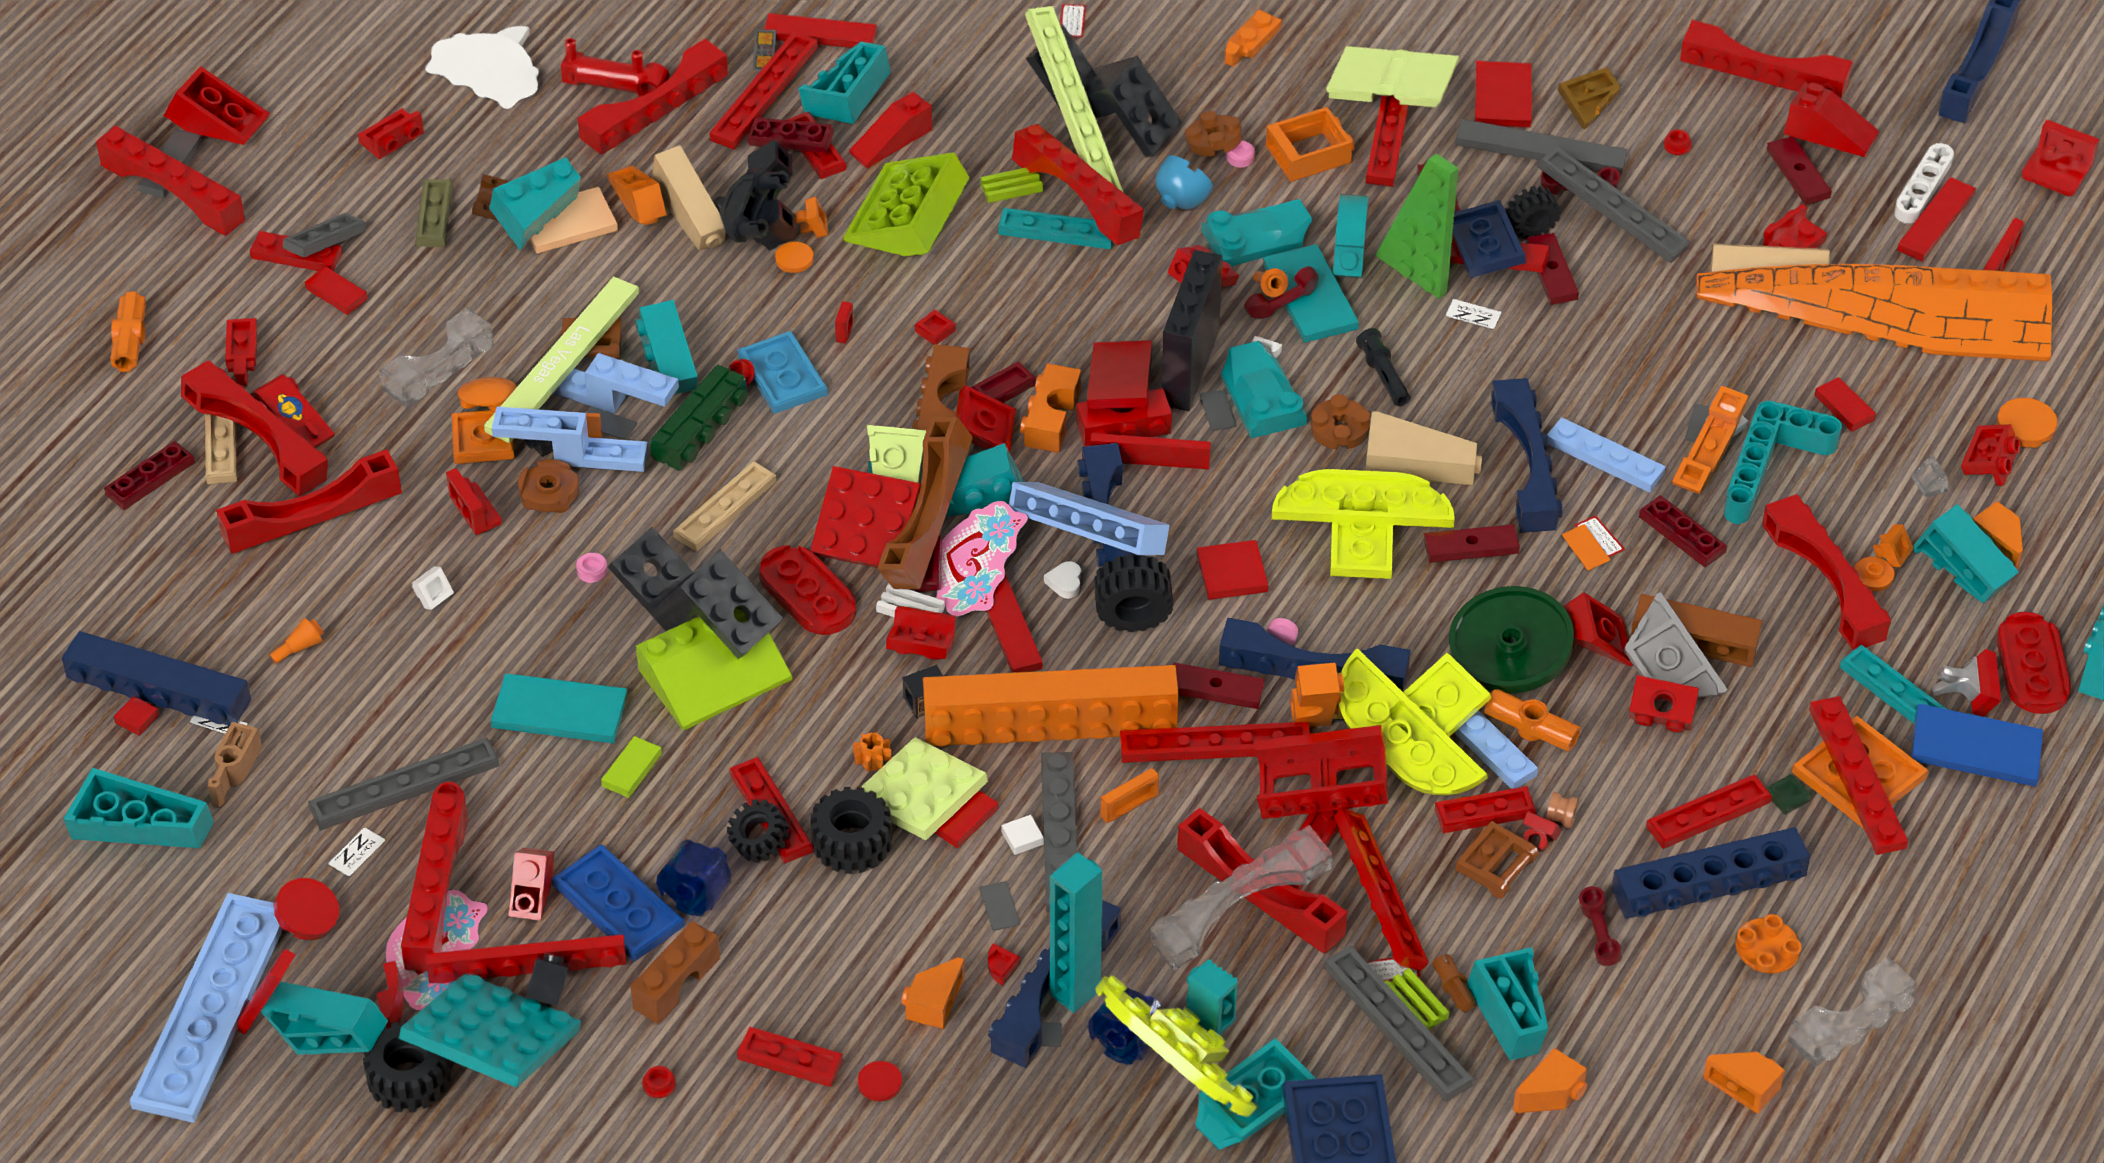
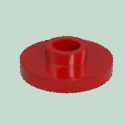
(879, 1081)

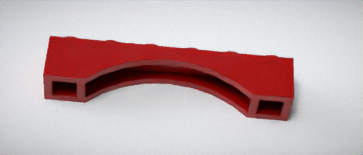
(1714, 49)
(613, 123)
(209, 200)
(1112, 210)
(216, 394)
(254, 523)
(1797, 530)
(428, 900)
(1304, 913)

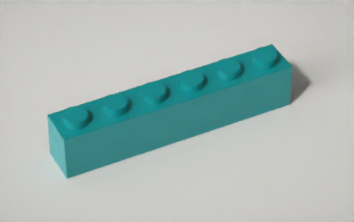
(1075, 931)

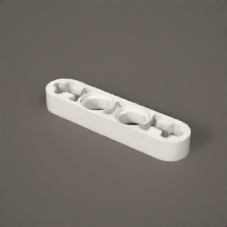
(1924, 183)

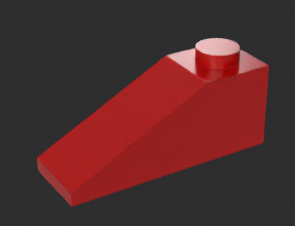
(894, 129)

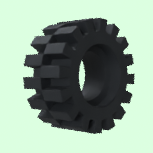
(1521, 211)
(747, 820)

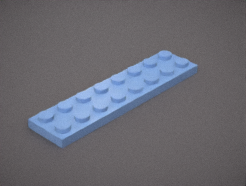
(208, 1010)

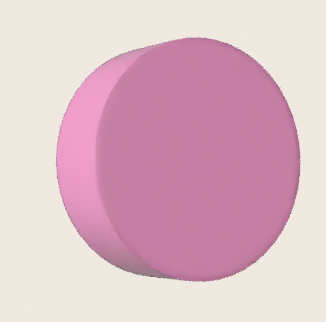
(1242, 155)
(591, 567)
(1283, 630)

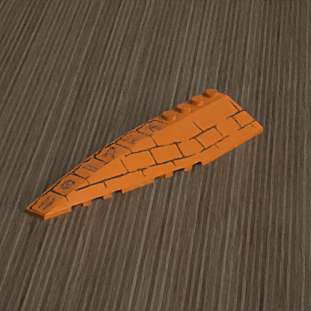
(1914, 305)

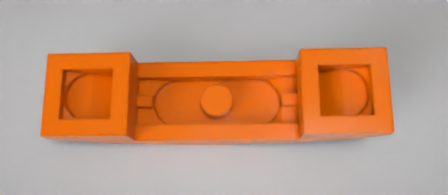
(1712, 440)

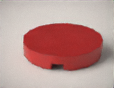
(306, 908)

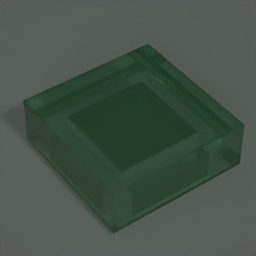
(1788, 794)

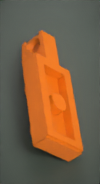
(1251, 37)

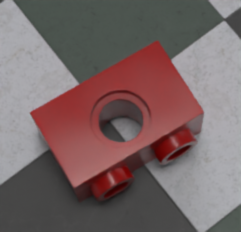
(1650, 690)

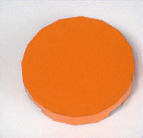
(2030, 420)

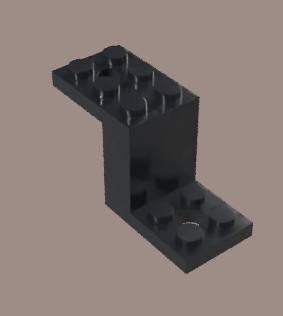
(1120, 89)
(709, 591)

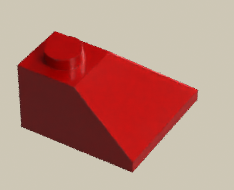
(1598, 628)

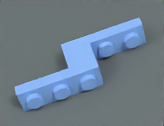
(611, 380)
(570, 438)

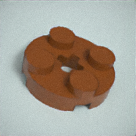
(1213, 133)
(1340, 410)
(551, 499)

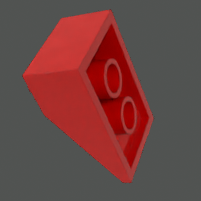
(215, 109)
(1829, 121)

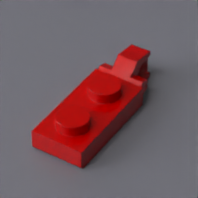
(241, 348)

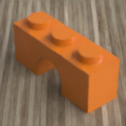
(1055, 390)
(1316, 694)

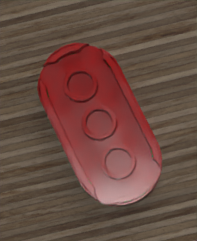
(807, 589)
(2033, 663)

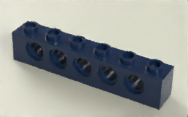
(1710, 873)

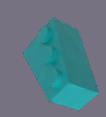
(849, 85)
(534, 199)
(666, 344)
(1510, 1001)
(323, 1020)

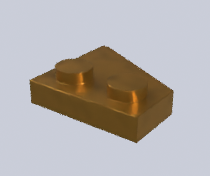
(1589, 94)

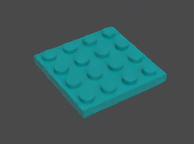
(490, 1029)

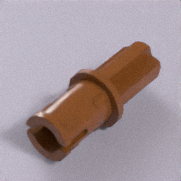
(1454, 983)

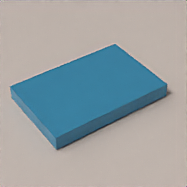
(783, 372)

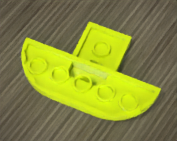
(1363, 514)
(1417, 721)
(1180, 1042)

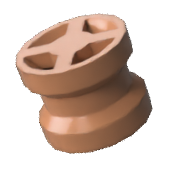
(1562, 809)

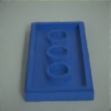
(1977, 745)
(618, 901)

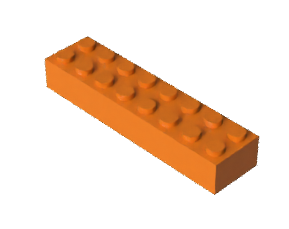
(1048, 705)

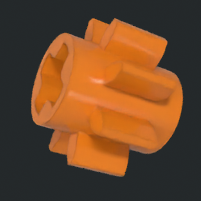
(872, 751)

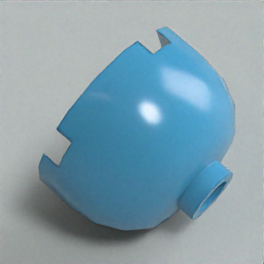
(1180, 185)

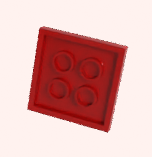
(862, 515)

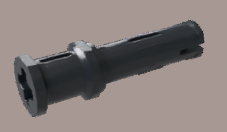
(1379, 357)

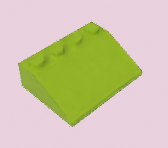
(908, 204)
(701, 676)

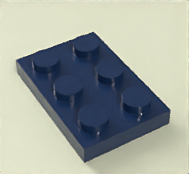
(1486, 239)

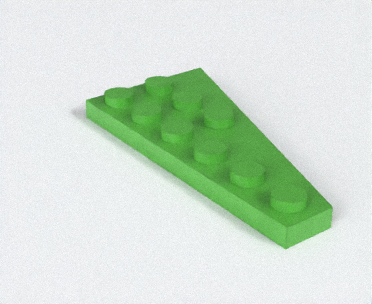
(1423, 229)

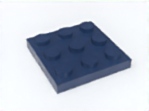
(1338, 1120)

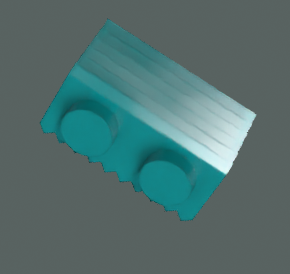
(1212, 996)

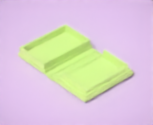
(1407, 75)

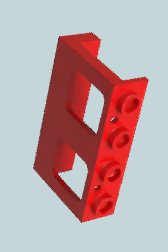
(1322, 758)

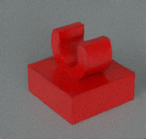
(1540, 827)

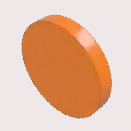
(794, 257)
(1875, 573)

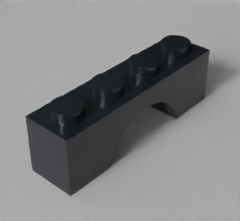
(779, 218)

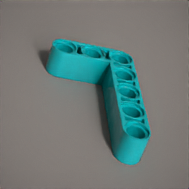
(1772, 425)

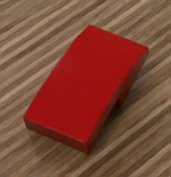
(391, 1000)

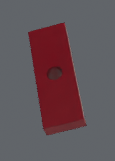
(791, 134)
(1799, 170)
(1556, 276)
(149, 475)
(1682, 531)
(1471, 543)
(1219, 686)

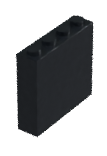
(1191, 329)

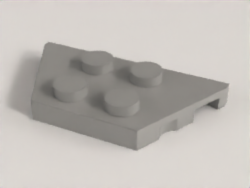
(1667, 652)

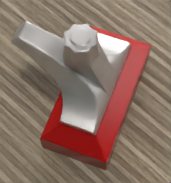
(1976, 681)

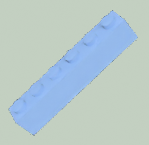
(1089, 518)

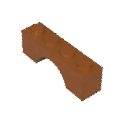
(947, 373)

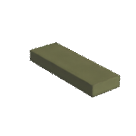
(434, 213)

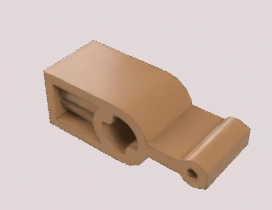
(233, 760)

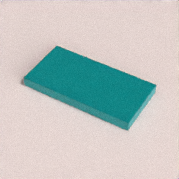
(1325, 309)
(559, 708)

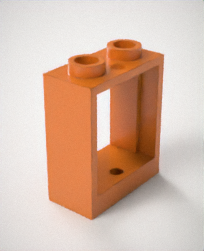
(1321, 121)

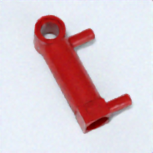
(611, 74)

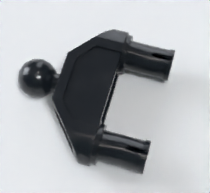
(744, 203)

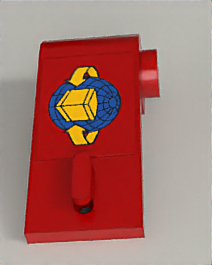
(285, 401)

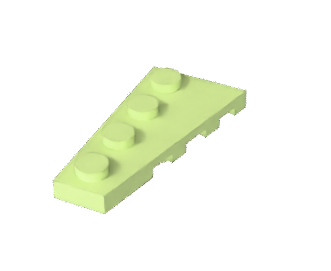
(896, 452)

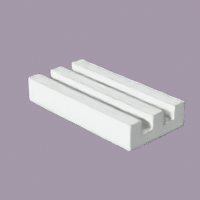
(907, 598)

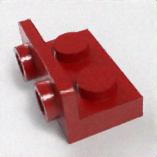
(1794, 231)
(1992, 452)
(471, 502)

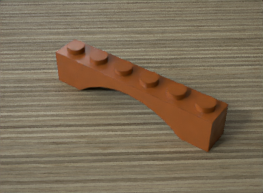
(944, 455)

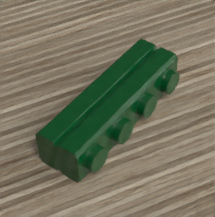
(699, 417)

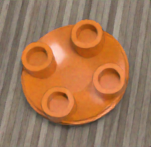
(485, 392)
(1768, 945)

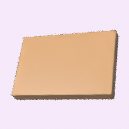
(582, 220)

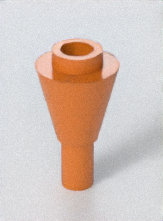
(1272, 282)
(302, 637)

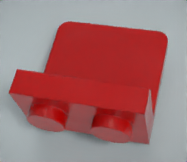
(2061, 158)

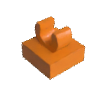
(812, 218)
(1894, 545)

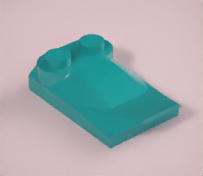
(1257, 231)
(1261, 391)
(1262, 1078)

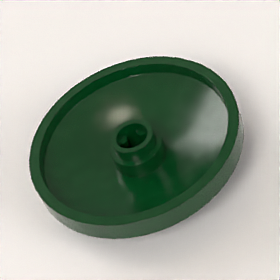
(1512, 638)

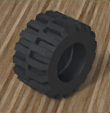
(1133, 593)
(854, 849)
(409, 1087)

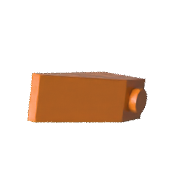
(638, 194)

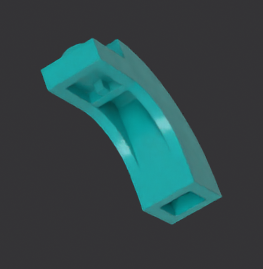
(1350, 235)

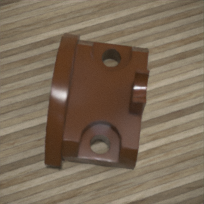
(483, 201)

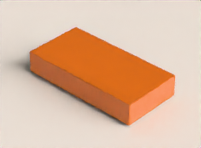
(1129, 795)

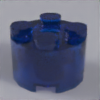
(694, 877)
(1120, 1041)

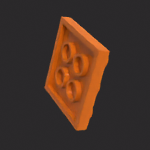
(1893, 766)

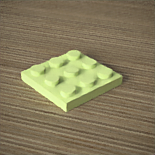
(924, 787)

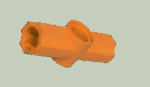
(128, 331)
(1532, 720)

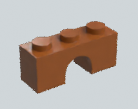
(658, 987)

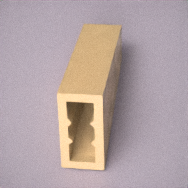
(688, 198)
(1420, 451)

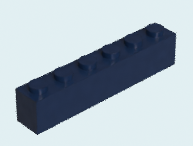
(156, 679)

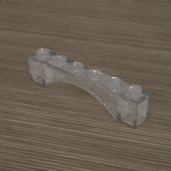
(1293, 862)

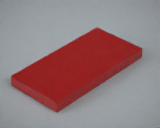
(1119, 374)

